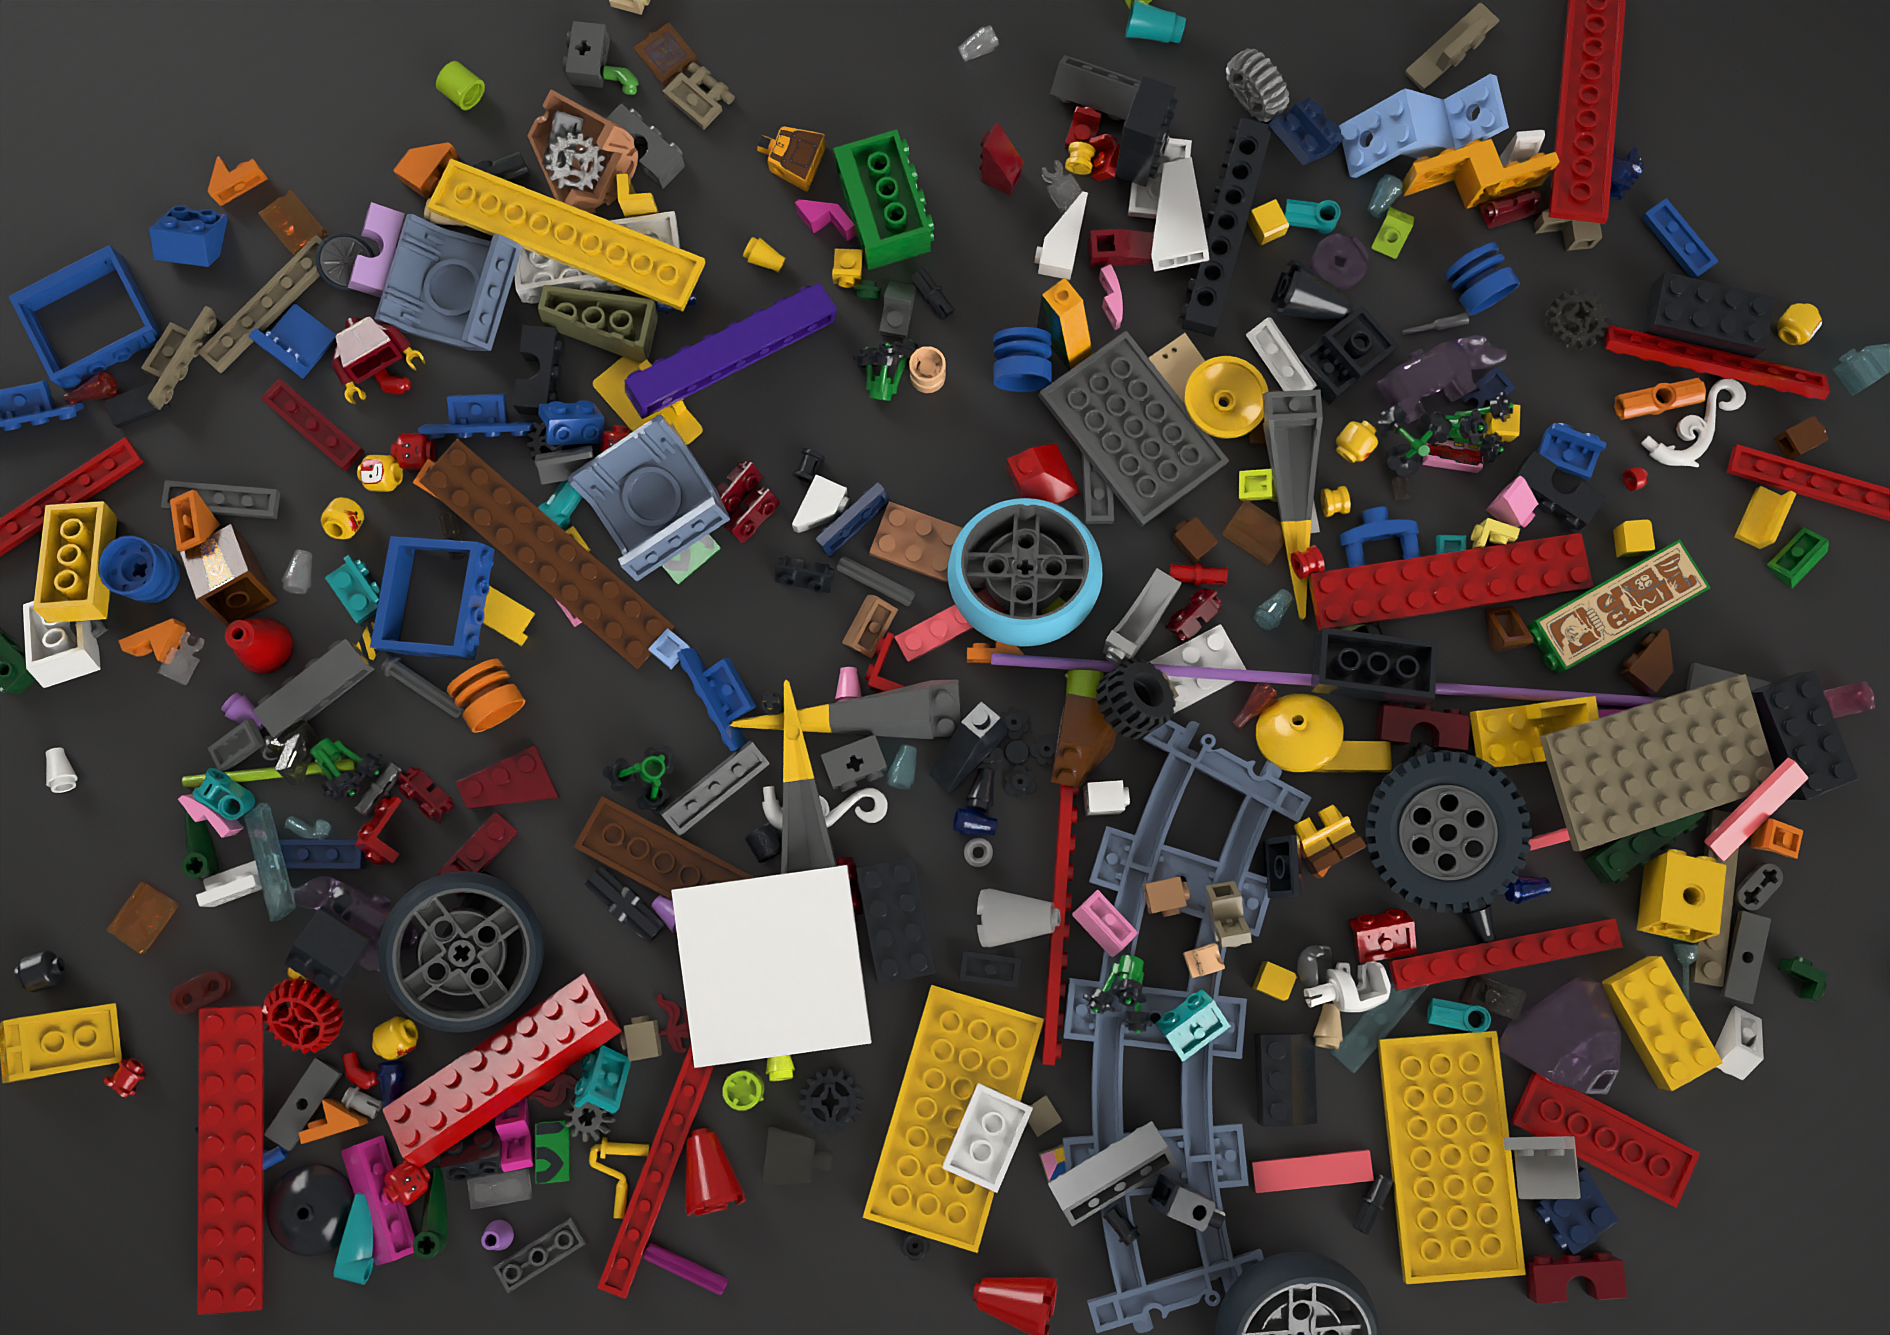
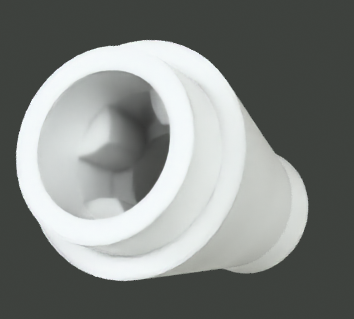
(59, 772)

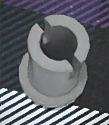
(361, 1102)

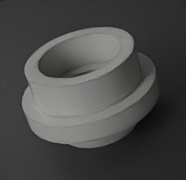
(971, 845)

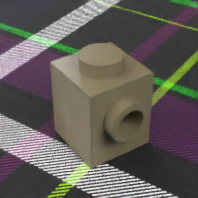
(641, 1039)

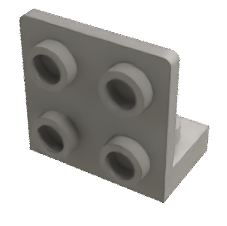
(1545, 1167)

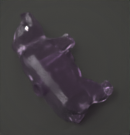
(1440, 368)

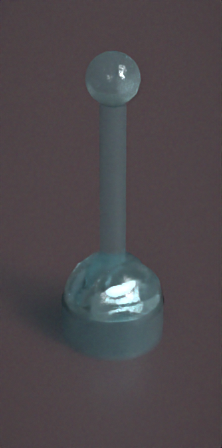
(1686, 955)

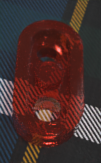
(201, 992)

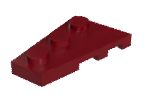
(509, 781)

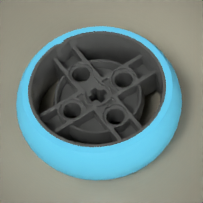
(1026, 519)

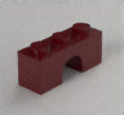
(1447, 729)
(1549, 1277)

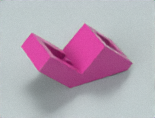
(819, 214)
(516, 1136)

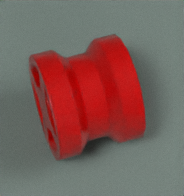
(1307, 562)

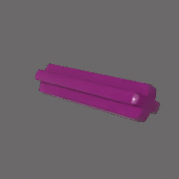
(685, 1268)

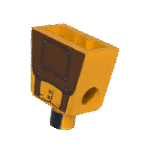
(794, 155)

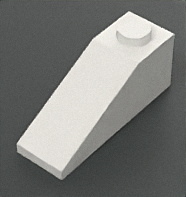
(1060, 244)

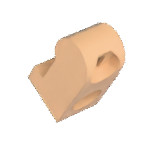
(1204, 960)

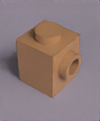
(1166, 896)

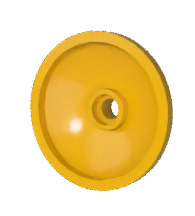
(1227, 380)
(1304, 745)

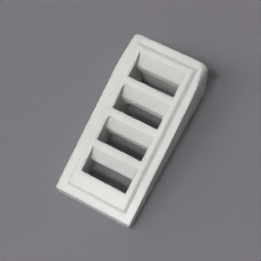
(1523, 146)

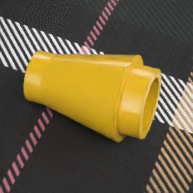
(762, 254)

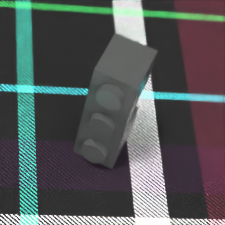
(662, 159)

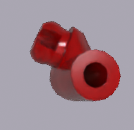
(392, 384)
(356, 1074)

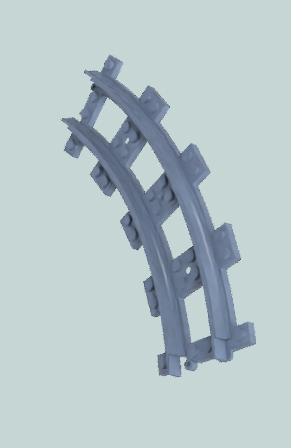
(1204, 1153)

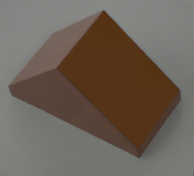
(1506, 629)

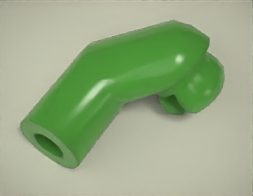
(623, 75)

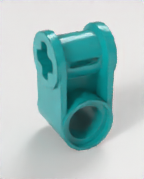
(218, 794)

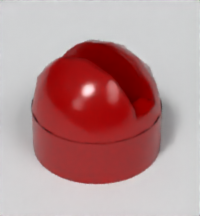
(1635, 478)

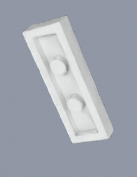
(1280, 357)

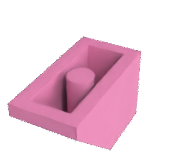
(1514, 504)

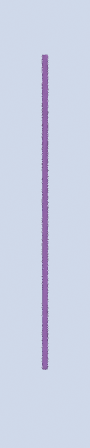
(1305, 679)

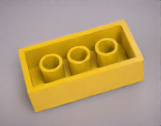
(68, 562)
(1660, 1023)

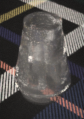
(979, 44)
(298, 574)

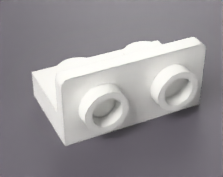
(230, 885)

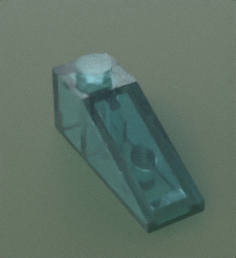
(1863, 367)

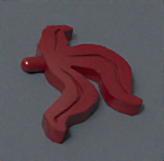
(673, 1031)
(559, 1091)

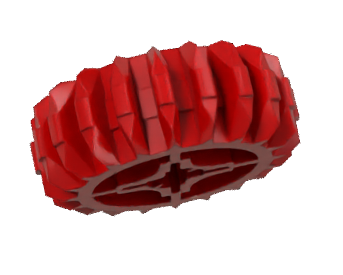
(296, 1022)

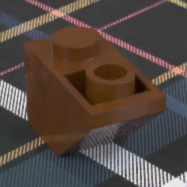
(1651, 664)

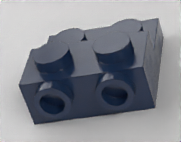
(1307, 131)
(1577, 1220)

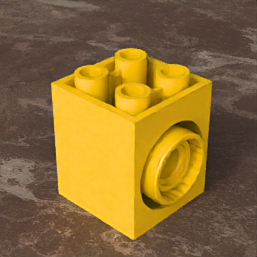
(1682, 896)

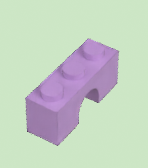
(384, 228)

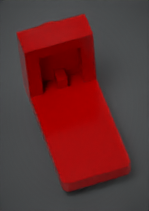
(875, 682)
(376, 850)

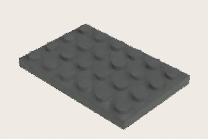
(1133, 428)

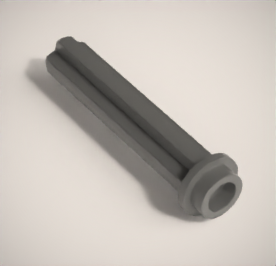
(393, 667)

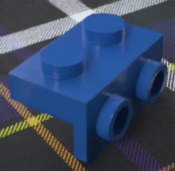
(572, 423)
(1571, 450)

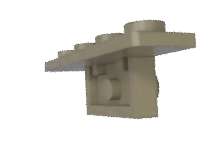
(1452, 46)
(174, 353)

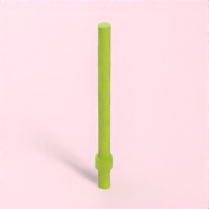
(266, 773)

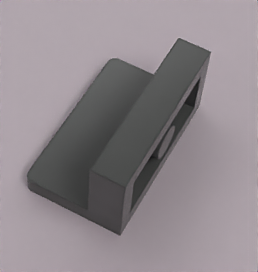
(560, 464)

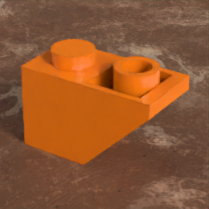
(424, 167)

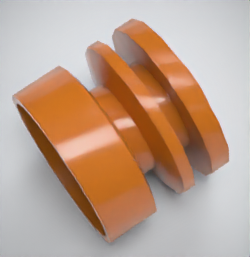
(486, 695)

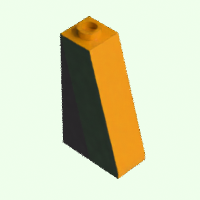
(1065, 319)

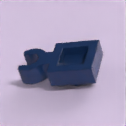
(1489, 387)

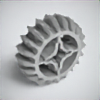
(1257, 85)

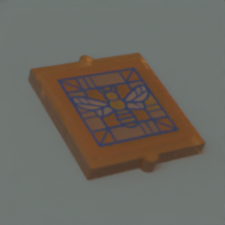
(665, 53)

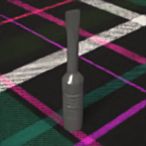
(1441, 324)

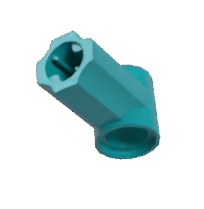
(1308, 214)
(561, 504)
(1456, 1015)

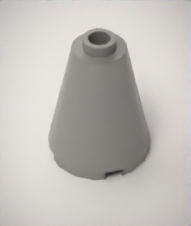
(1013, 917)

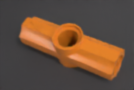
(1674, 396)

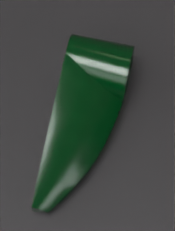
(199, 848)
(434, 1218)

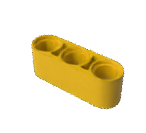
(1361, 757)

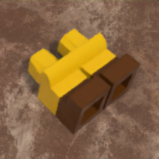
(1330, 843)

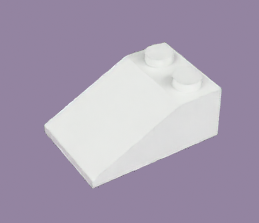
(54, 650)

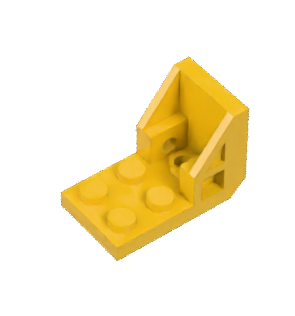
(1513, 733)
(59, 1042)

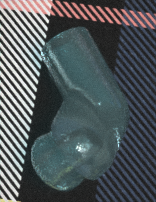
(307, 831)

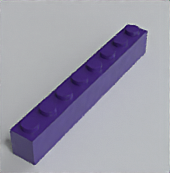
(729, 350)

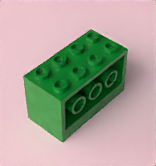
(884, 199)

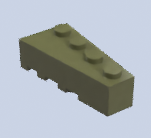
(601, 319)

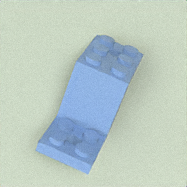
(1422, 125)

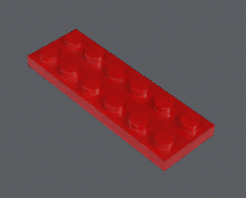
(1607, 1138)

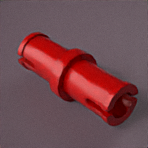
(1199, 574)

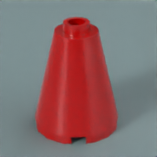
(260, 644)
(709, 1175)
(1018, 1301)

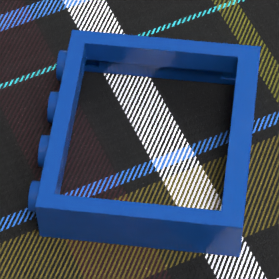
(65, 282)
(395, 590)

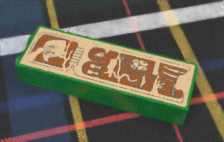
(1617, 607)

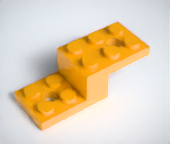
(1478, 172)

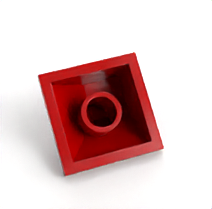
(1042, 474)

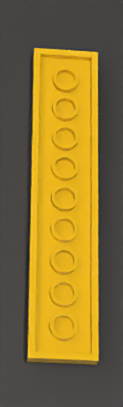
(567, 234)

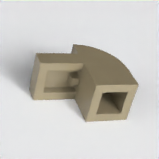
(1575, 233)
(1226, 914)

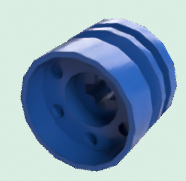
(1479, 275)
(1022, 359)
(139, 569)

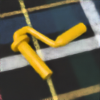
(622, 1186)

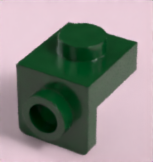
(1813, 979)

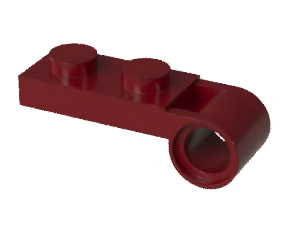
(481, 847)

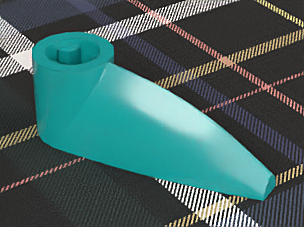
(355, 1252)

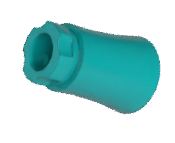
(1154, 23)

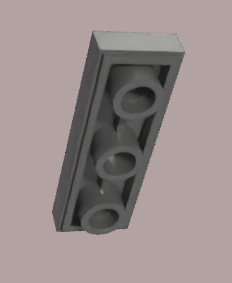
(1748, 938)
(293, 1117)
(554, 1246)

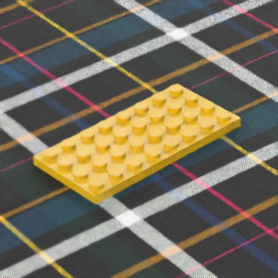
(955, 1049)
(1450, 1157)

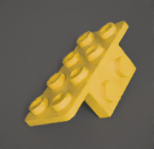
(612, 389)

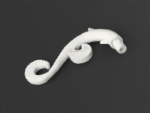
(1704, 427)
(774, 811)

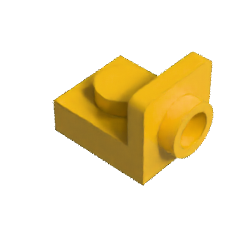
(847, 267)

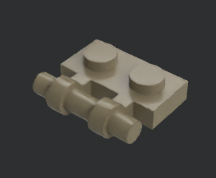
(692, 100)

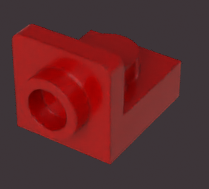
(1084, 125)
(1106, 161)

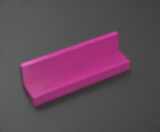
(366, 1169)

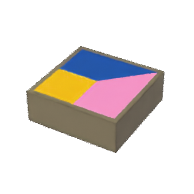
(1053, 1162)

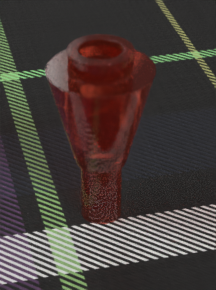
(98, 387)
(1258, 701)

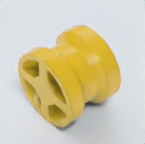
(1080, 158)
(1335, 501)

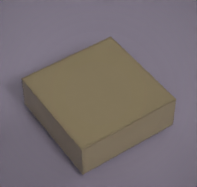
(1043, 1116)

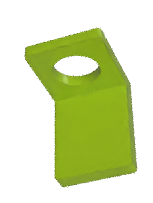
(1393, 233)

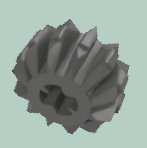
(598, 1123)

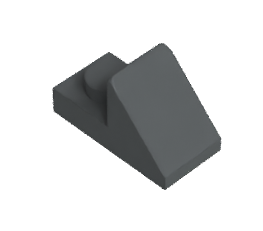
(897, 309)

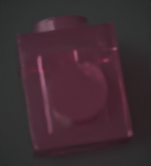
(1850, 699)

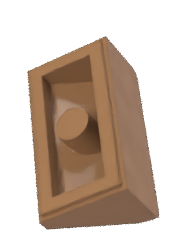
(869, 625)

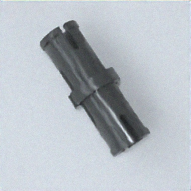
(379, 789)

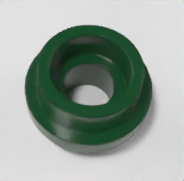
(867, 290)

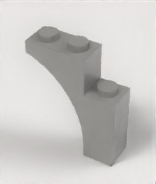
(1141, 618)

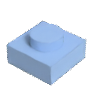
(666, 648)

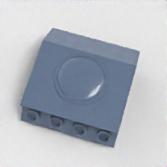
(448, 285)
(650, 496)

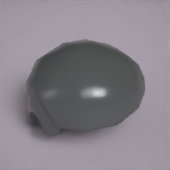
(1313, 965)

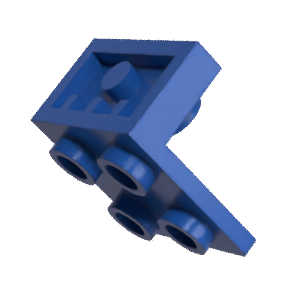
(296, 340)

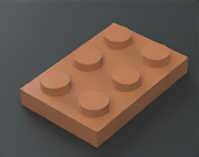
(915, 541)

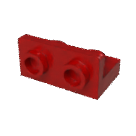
(1383, 935)

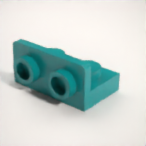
(355, 589)
(1192, 1024)
(602, 1079)

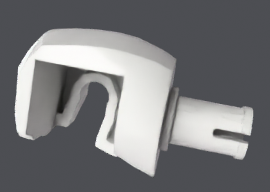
(1340, 988)

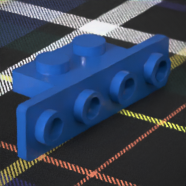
(31, 403)
(477, 414)
(721, 693)

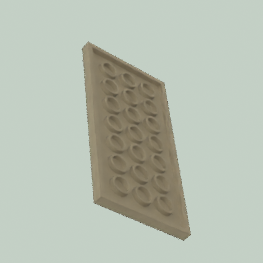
(1657, 762)

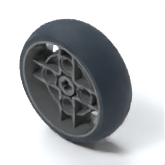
(432, 948)
(1290, 1278)

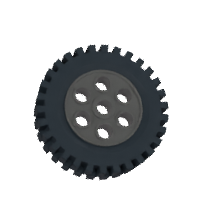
(1477, 787)

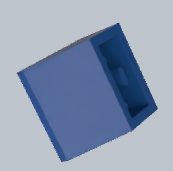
(188, 236)

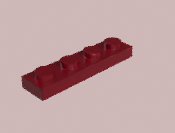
(312, 424)

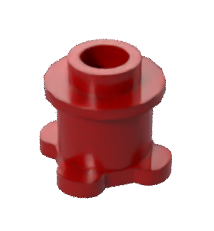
(126, 1077)

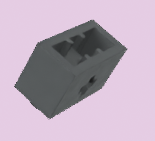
(587, 54)
(863, 750)

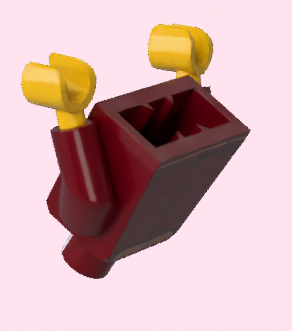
(367, 349)

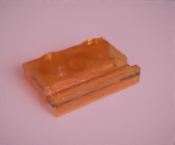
(291, 222)
(1256, 532)
(142, 917)

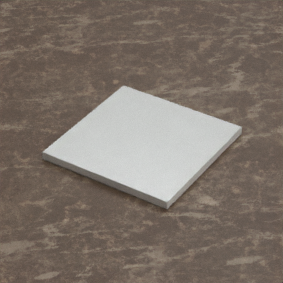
(771, 966)

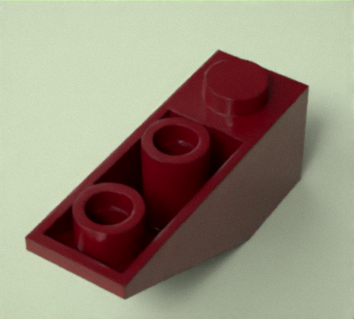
(1000, 161)
(1119, 247)

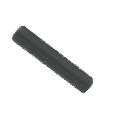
(875, 581)

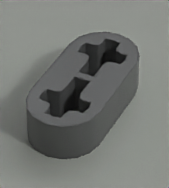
(1763, 891)

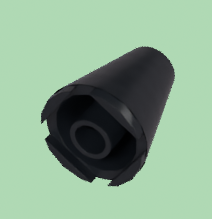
(1308, 295)

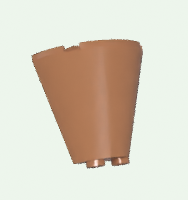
(613, 140)

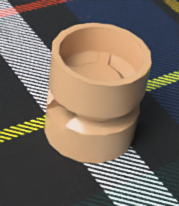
(927, 369)

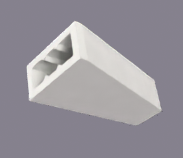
(1179, 220)

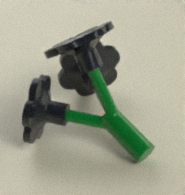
(1402, 458)

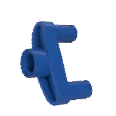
(1378, 527)

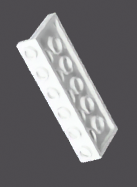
(535, 270)

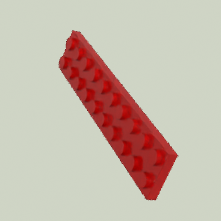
(1587, 110)
(1450, 581)
(231, 1160)

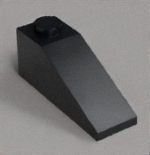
(969, 746)

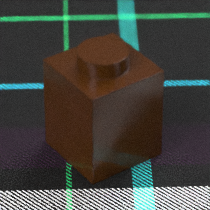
(1801, 438)
(1193, 540)

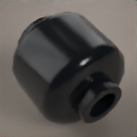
(39, 971)

